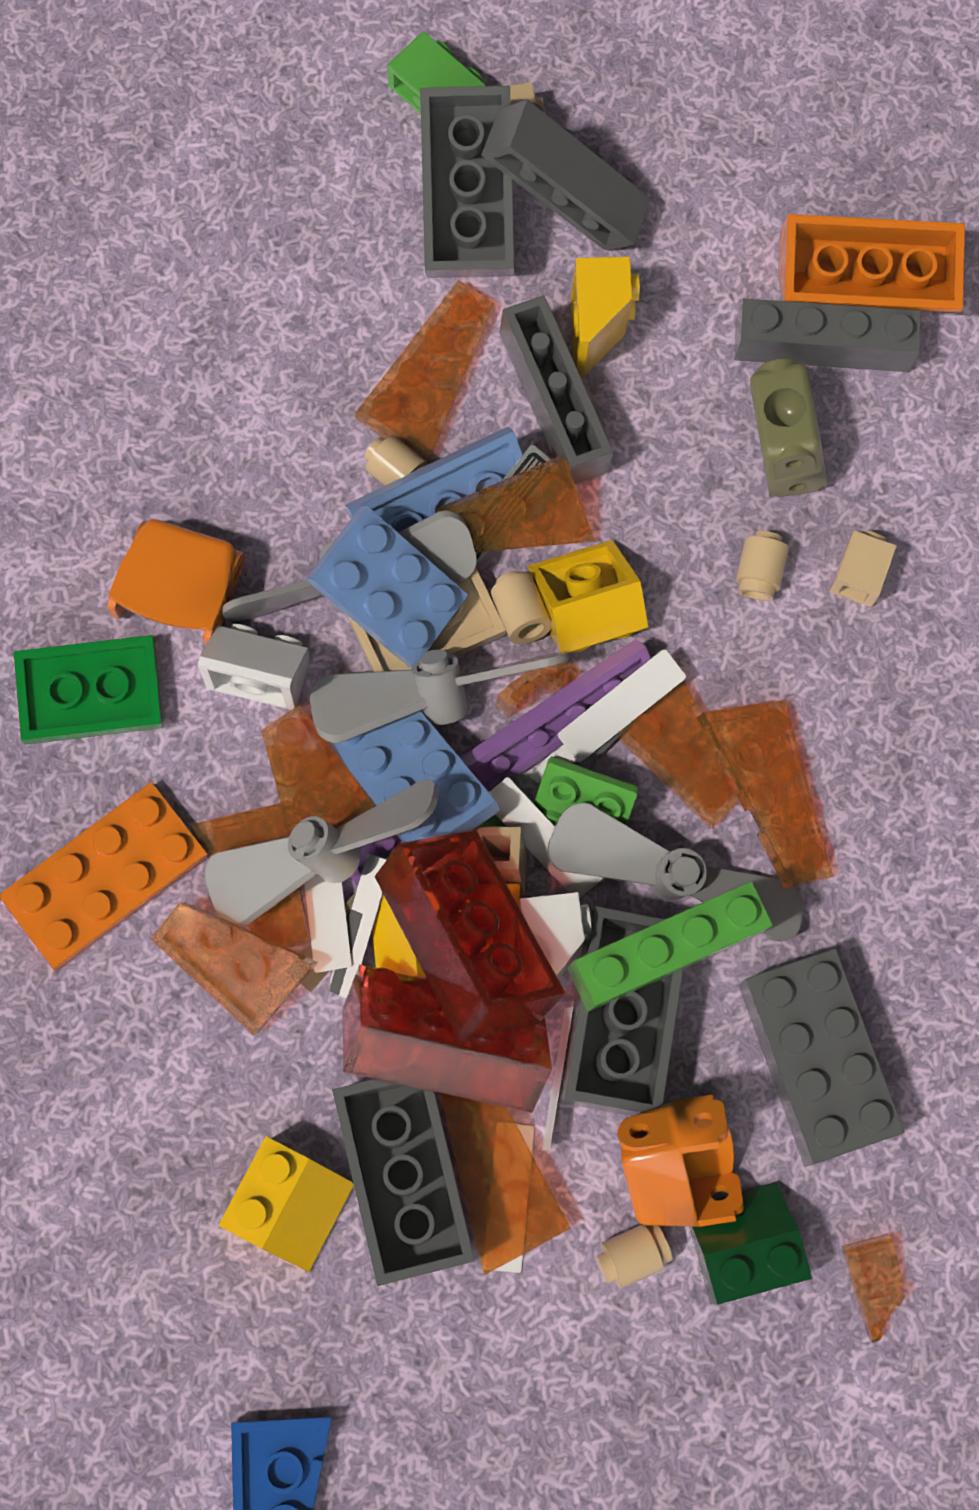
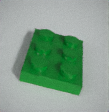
(88, 689)

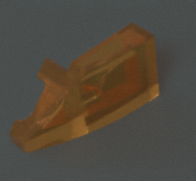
(549, 678)
(875, 1281)

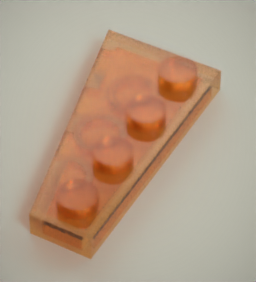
(428, 375)
(768, 770)
(501, 1182)

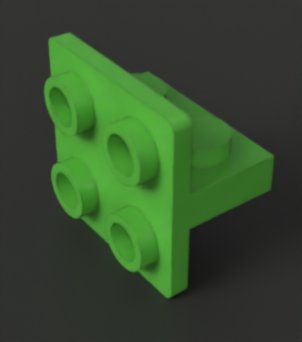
(572, 784)

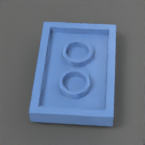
(387, 586)

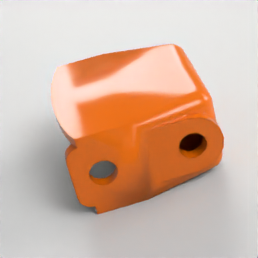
(176, 577)
(678, 1161)

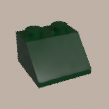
(753, 1252)

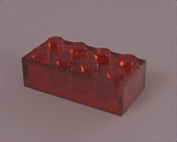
(468, 935)
(404, 1037)

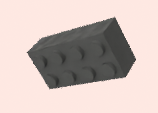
(463, 193)
(621, 1049)
(820, 1058)
(402, 1179)

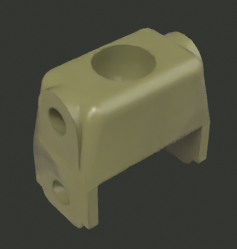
(788, 428)

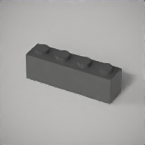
(566, 175)
(828, 335)
(555, 388)

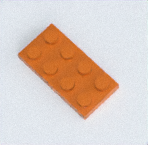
(103, 876)

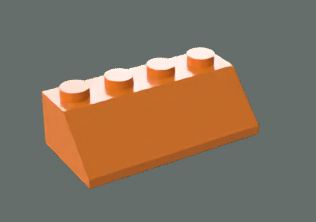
(872, 262)

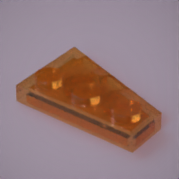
(525, 510)
(682, 755)
(310, 773)
(287, 920)
(232, 964)

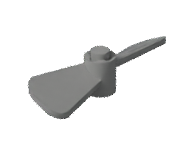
(440, 538)
(364, 701)
(602, 847)
(258, 876)

